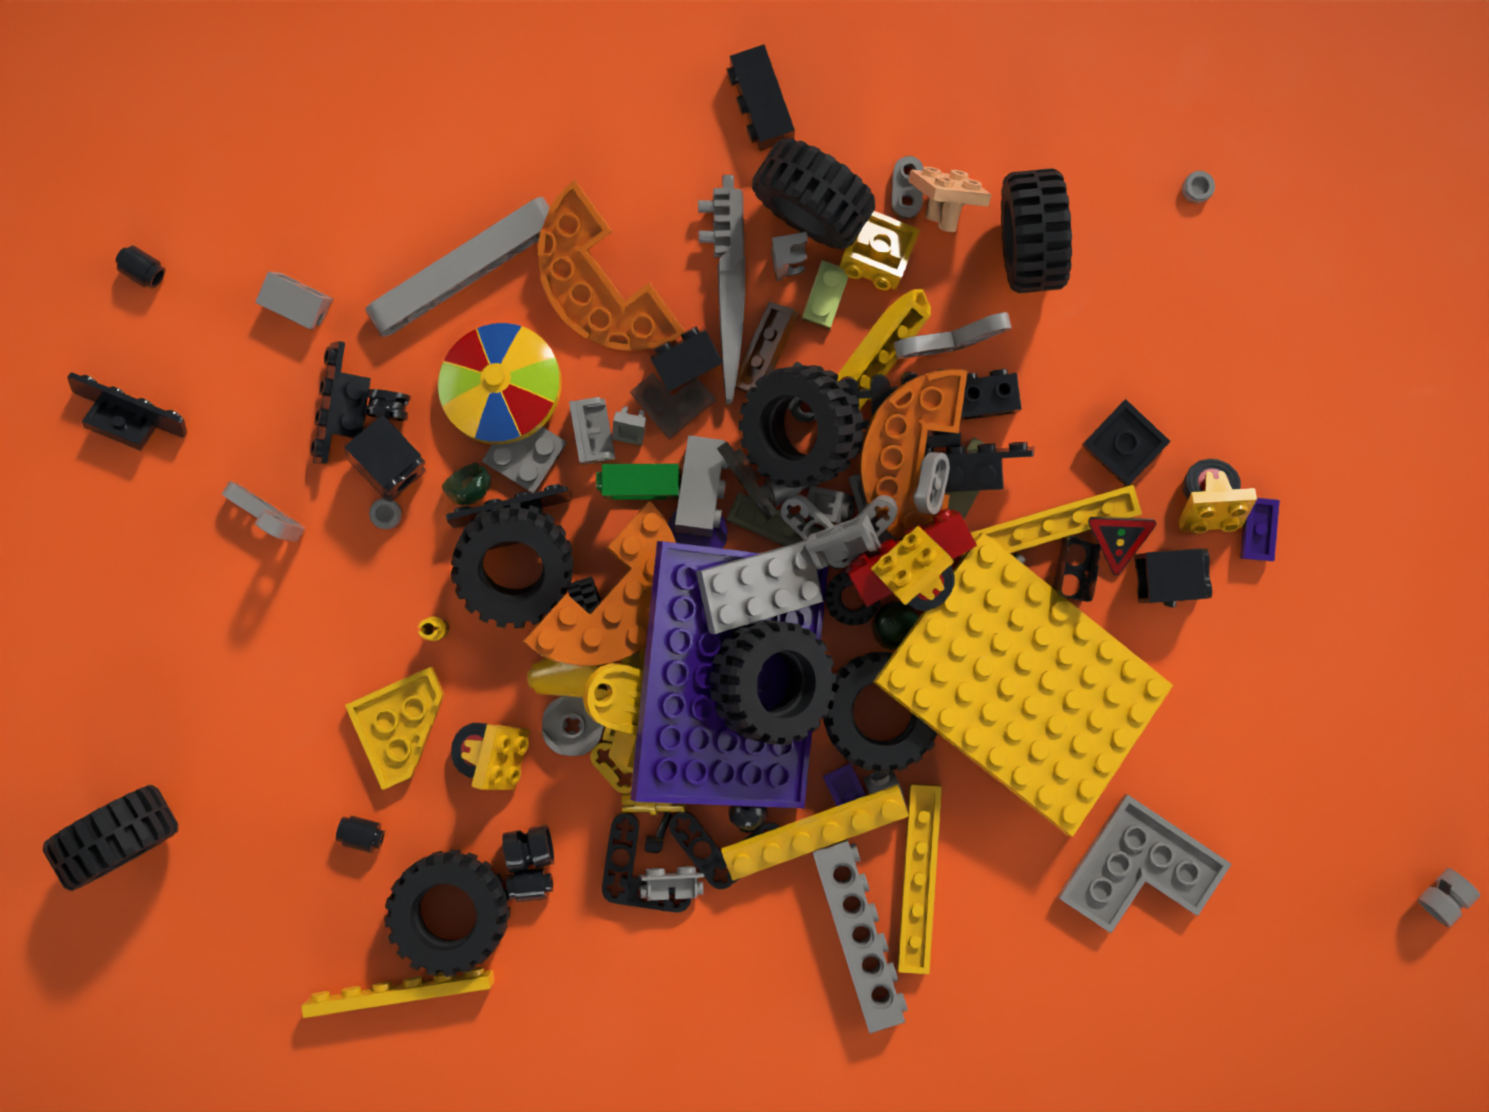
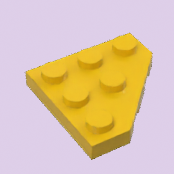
(397, 724)

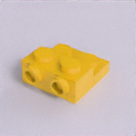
(880, 251)

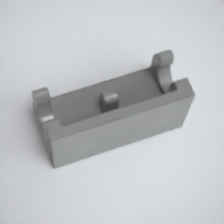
(787, 251)
(293, 300)
(592, 430)
(842, 541)

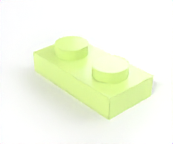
(825, 295)

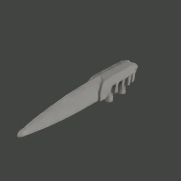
(729, 246)

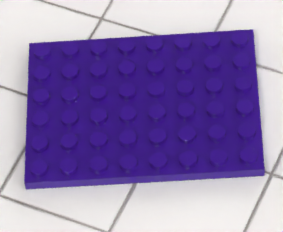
(681, 741)

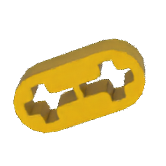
(607, 771)

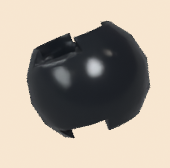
(748, 817)

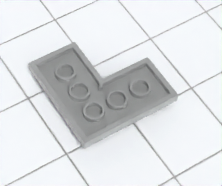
(1136, 849)

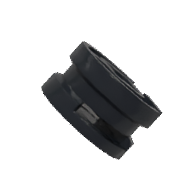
(388, 403)

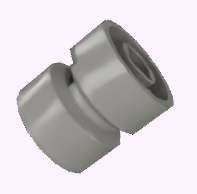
(1448, 897)

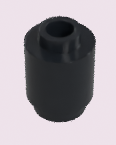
(140, 266)
(360, 833)
(529, 885)

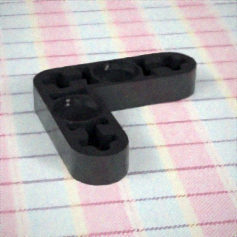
(715, 859)
(631, 882)

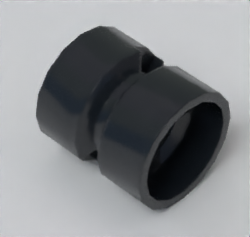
(528, 848)

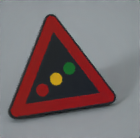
(1120, 538)

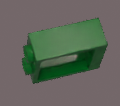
(639, 481)

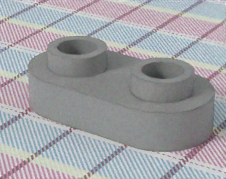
(902, 188)
(932, 483)

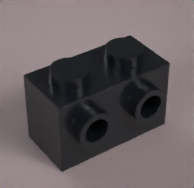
(685, 358)
(991, 395)

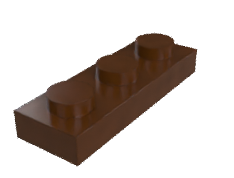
(766, 345)

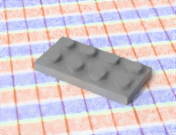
(758, 587)

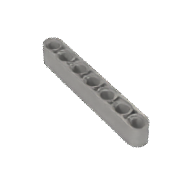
(458, 268)

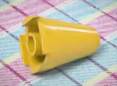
(562, 679)

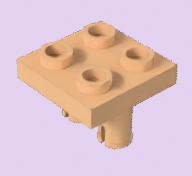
(948, 194)

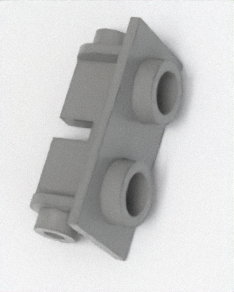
(683, 881)

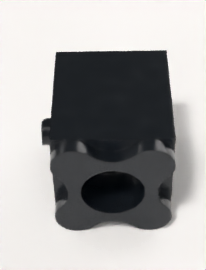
(385, 458)
(1173, 576)

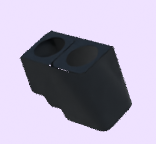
(1090, 564)

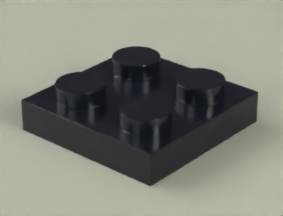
(1125, 443)

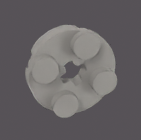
(554, 727)

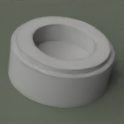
(1198, 187)
(385, 514)

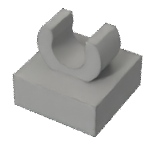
(629, 427)

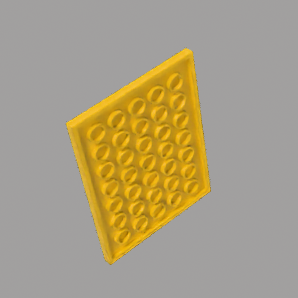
(1025, 685)

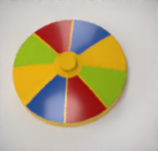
(499, 383)

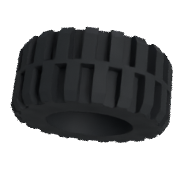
(813, 193)
(1036, 230)
(766, 434)
(503, 603)
(807, 689)
(851, 742)
(110, 837)
(418, 941)

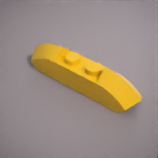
(877, 350)

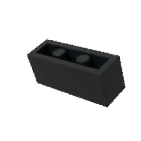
(760, 97)

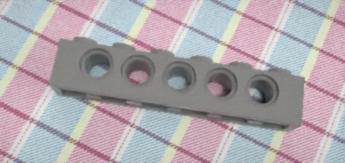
(877, 1013)

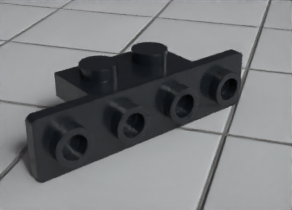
(341, 406)
(123, 416)
(980, 467)
(550, 496)

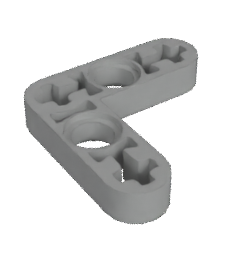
(953, 340)
(269, 518)
(795, 521)

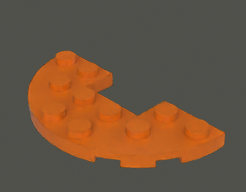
(582, 289)
(898, 437)
(622, 618)

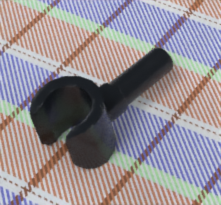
(655, 843)

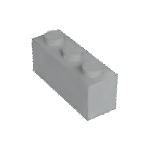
(701, 487)

